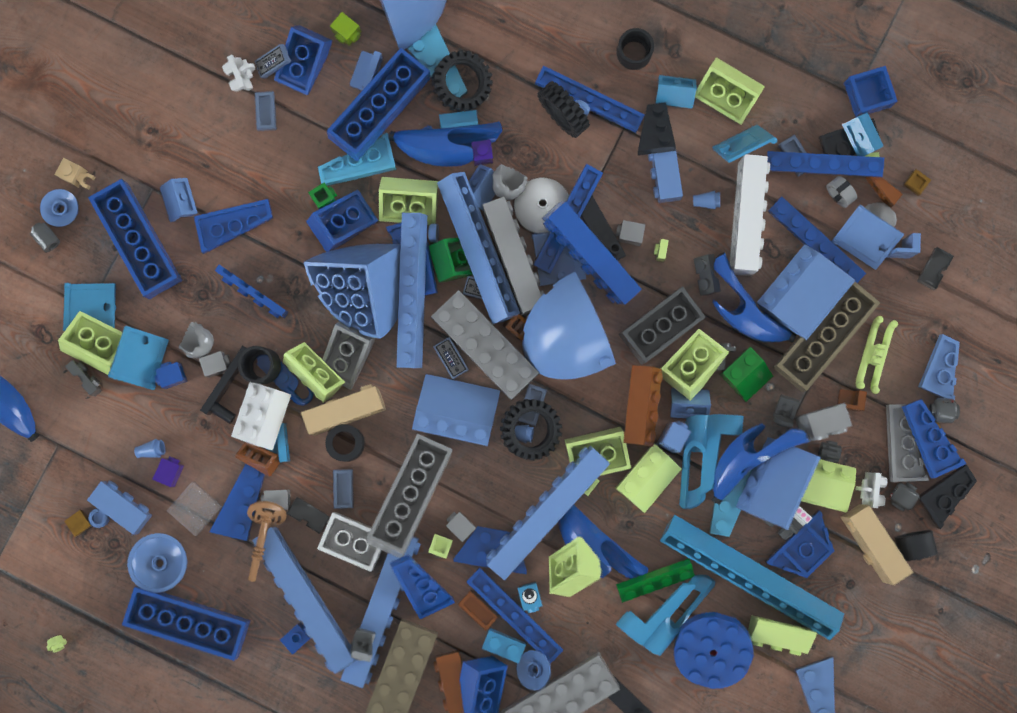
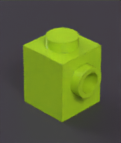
(345, 29)

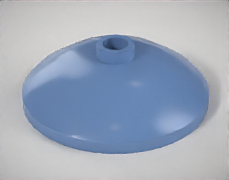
(144, 562)

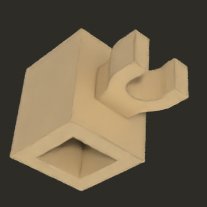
(73, 174)

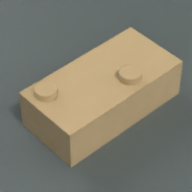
(344, 410)
(876, 544)

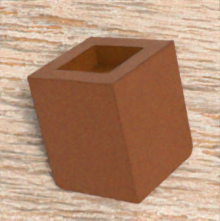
(853, 399)

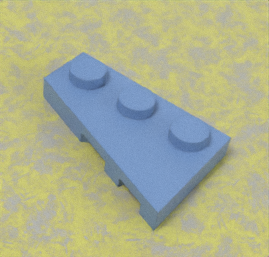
(941, 367)
(818, 685)

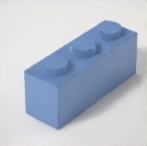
(666, 176)
(674, 437)
(120, 507)

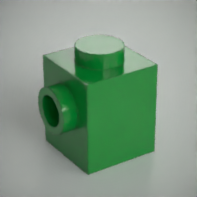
(323, 195)

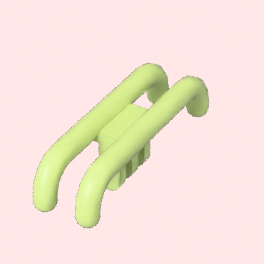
(875, 354)

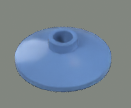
(53, 201)
(527, 670)

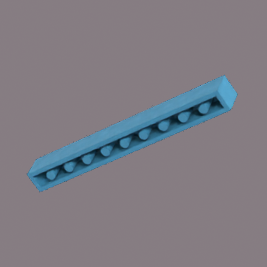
(752, 577)

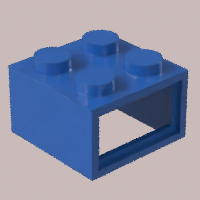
(870, 91)

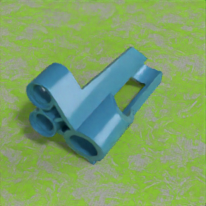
(706, 439)
(659, 629)

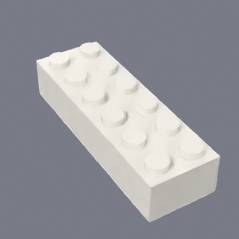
(748, 214)

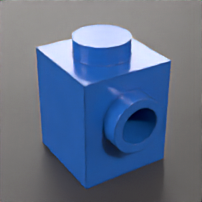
(170, 375)
(295, 638)

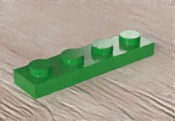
(655, 580)

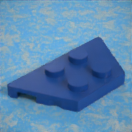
(480, 544)
(805, 550)

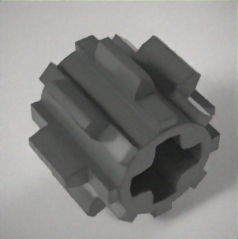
(830, 451)

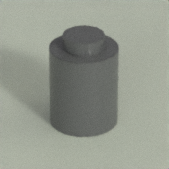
(44, 237)

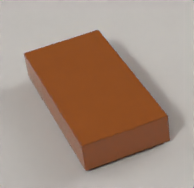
(478, 610)

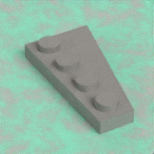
(903, 452)

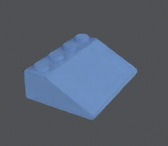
(805, 292)
(456, 410)
(778, 485)

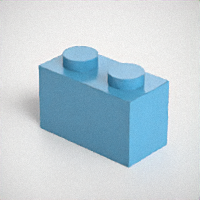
(504, 645)

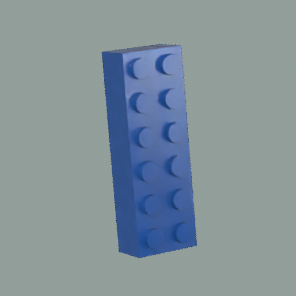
(378, 104)
(135, 239)
(591, 254)
(186, 623)

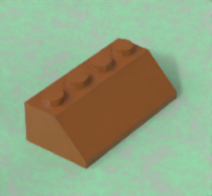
(643, 405)

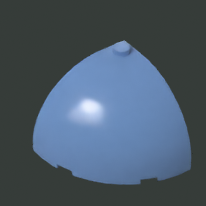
(411, 18)
(359, 285)
(565, 333)

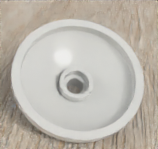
(527, 205)

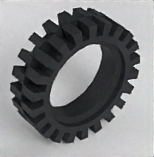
(477, 66)
(563, 109)
(549, 441)

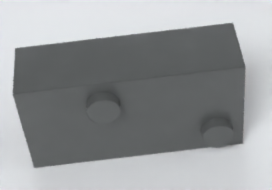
(662, 325)

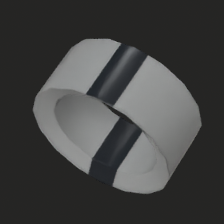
(841, 191)

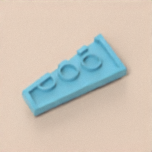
(430, 52)
(375, 161)
(726, 514)

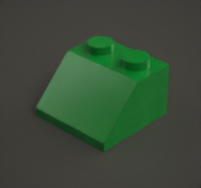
(449, 260)
(747, 374)

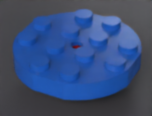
(713, 650)

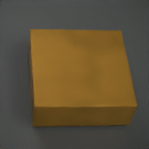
(917, 182)
(78, 523)

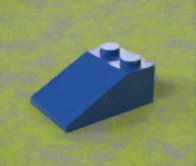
(307, 56)
(341, 220)
(482, 684)

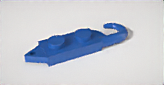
(285, 381)

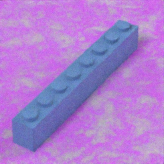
(478, 247)
(412, 290)
(546, 512)
(306, 602)
(379, 617)

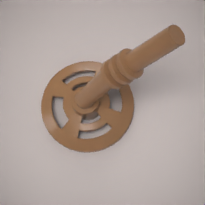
(265, 520)

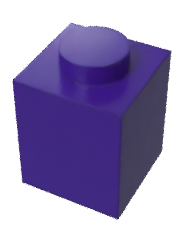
(482, 152)
(168, 471)

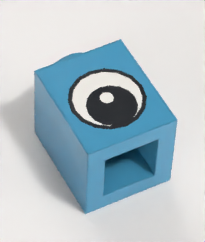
(530, 597)

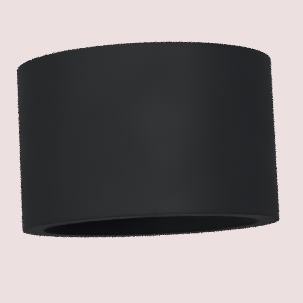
(635, 35)
(246, 361)
(359, 443)
(916, 545)

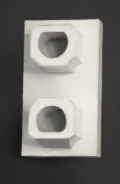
(241, 71)
(870, 489)

